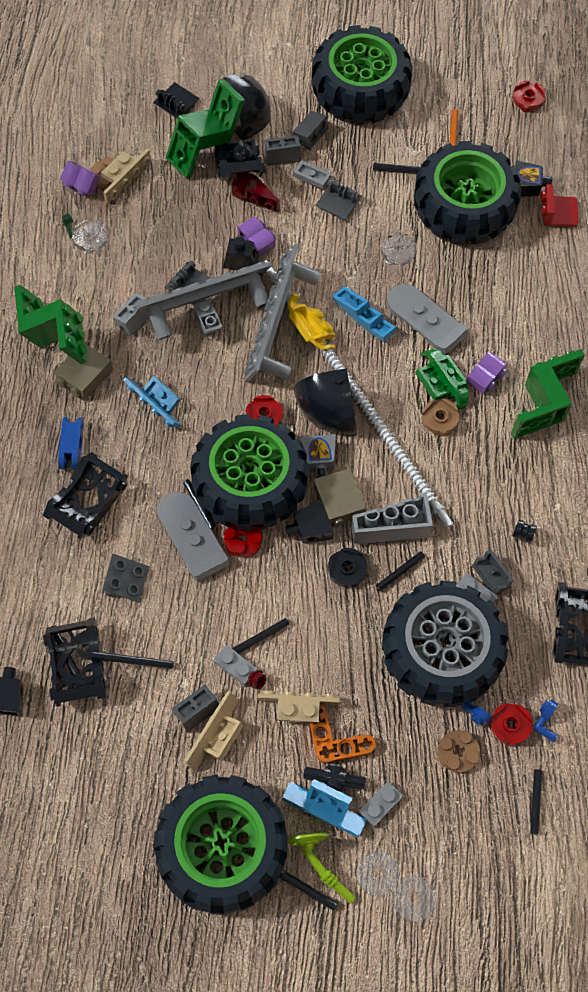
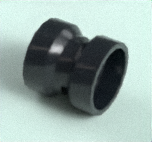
(525, 531)

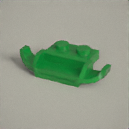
(443, 378)

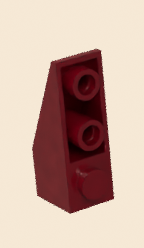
(252, 189)

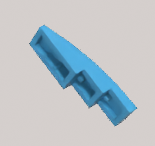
(363, 314)

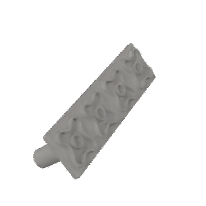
(195, 292)
(268, 325)

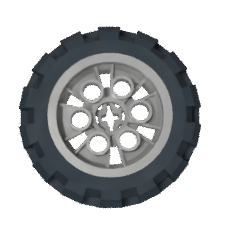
(412, 664)

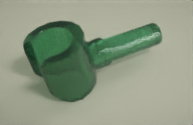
(66, 220)

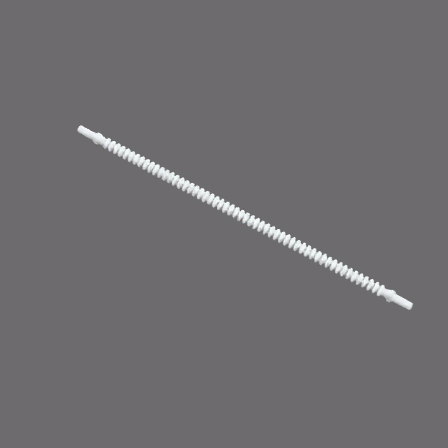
(355, 391)

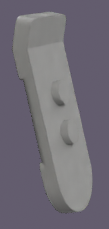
(426, 317)
(191, 535)

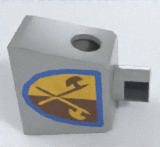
(320, 453)

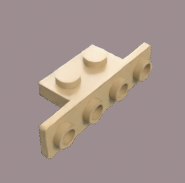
(122, 172)
(298, 708)
(217, 735)

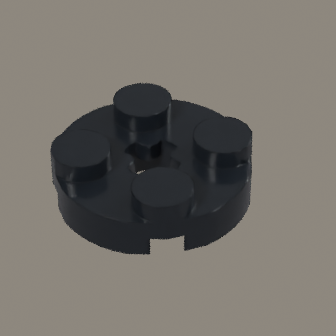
(345, 578)

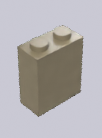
(84, 377)
(339, 496)

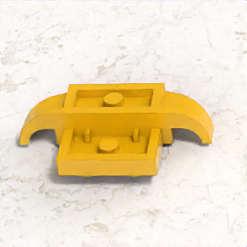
(311, 323)

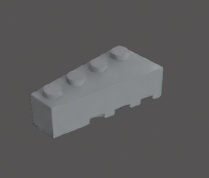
(394, 522)

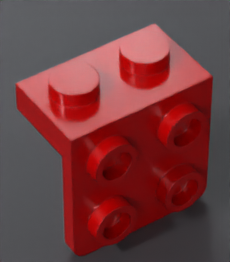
(558, 209)

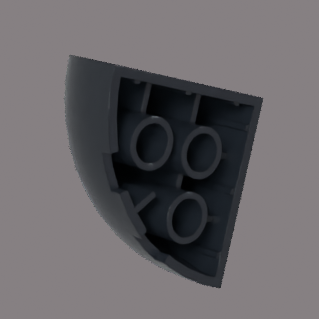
(256, 108)
(327, 401)

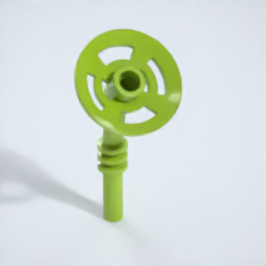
(307, 844)

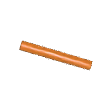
(453, 131)

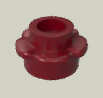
(257, 679)

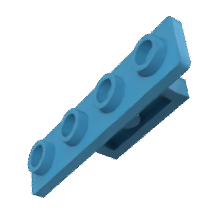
(159, 397)
(326, 805)

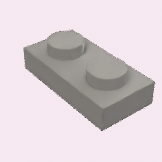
(312, 174)
(485, 594)
(234, 664)
(380, 804)

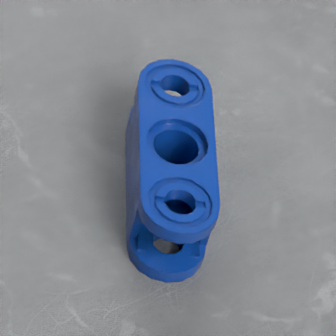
(70, 442)

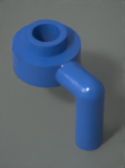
(547, 710)
(478, 714)

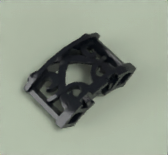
(224, 156)
(59, 503)
(565, 598)
(94, 684)

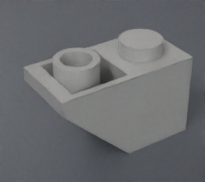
(206, 316)

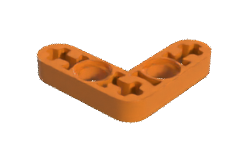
(328, 743)

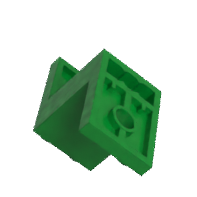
(204, 128)
(50, 324)
(547, 393)

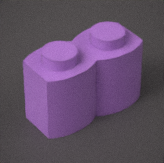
(80, 178)
(255, 231)
(487, 372)

